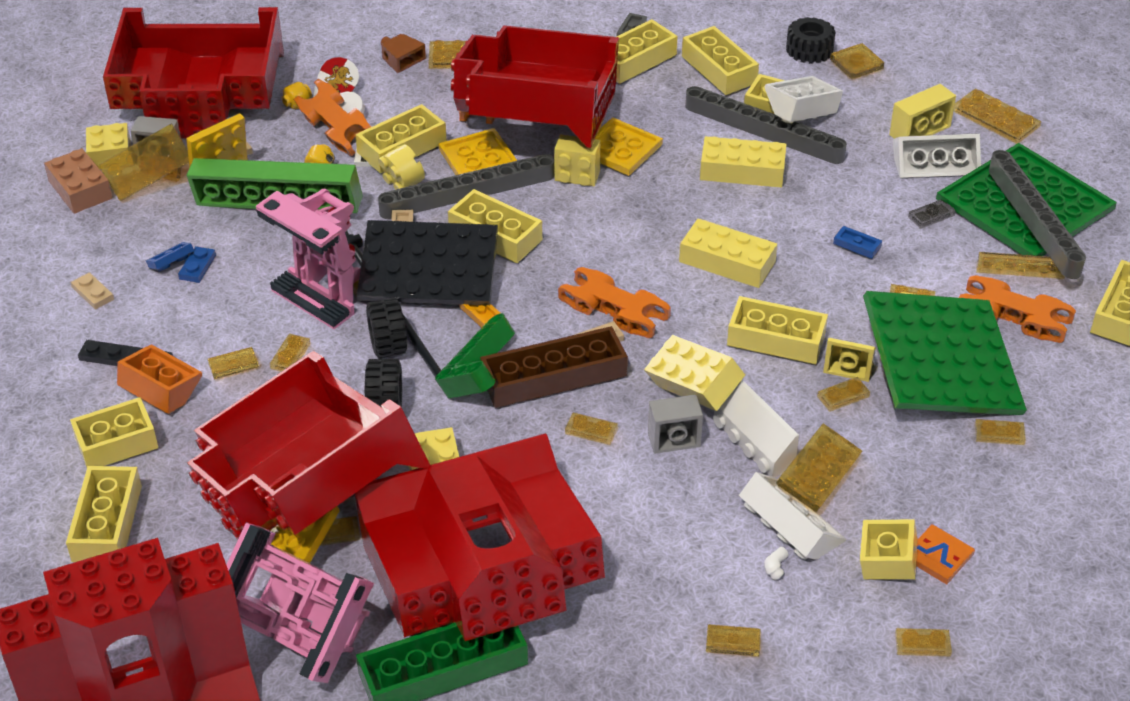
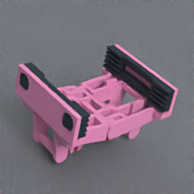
(315, 238)
(296, 593)

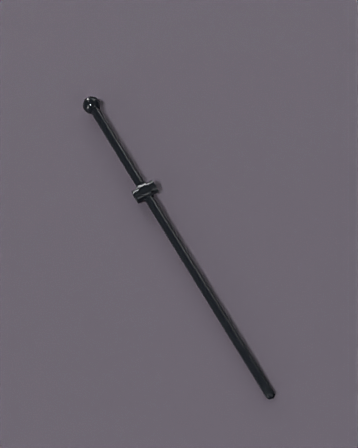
(356, 240)

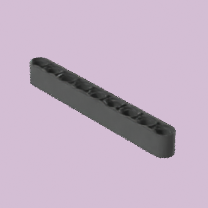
(765, 125)
(454, 188)
(1037, 215)

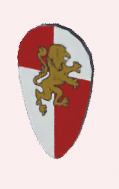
(340, 74)

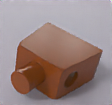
(402, 52)

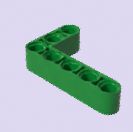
(465, 371)

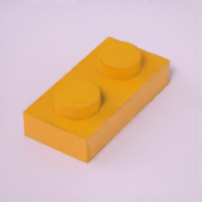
(480, 313)

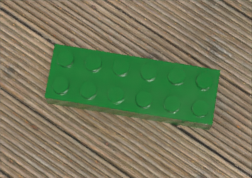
(438, 662)

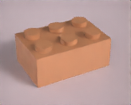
(78, 180)

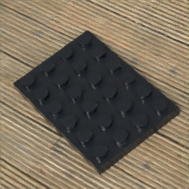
(428, 262)

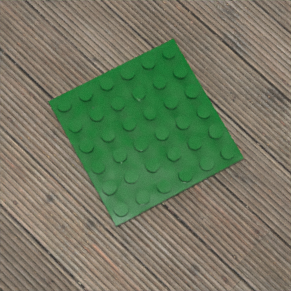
(985, 205)
(943, 354)

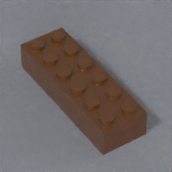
(555, 366)

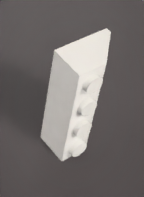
(803, 98)
(937, 155)
(757, 430)
(790, 517)

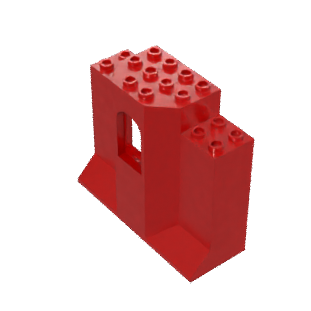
(193, 68)
(538, 77)
(298, 449)
(436, 574)
(179, 603)

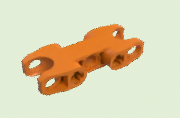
(326, 108)
(628, 309)
(1034, 315)

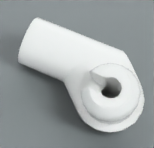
(773, 563)

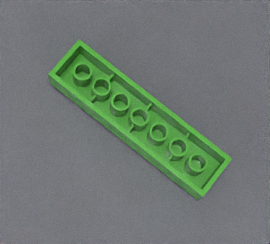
(250, 182)

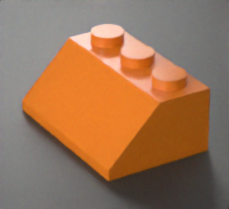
(158, 378)

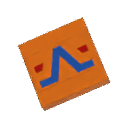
(941, 554)

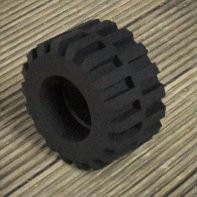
(810, 40)
(386, 327)
(383, 381)

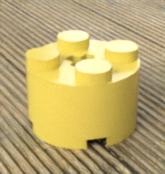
(401, 167)

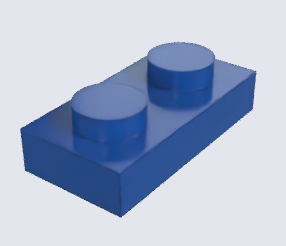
(857, 242)
(162, 260)
(197, 264)

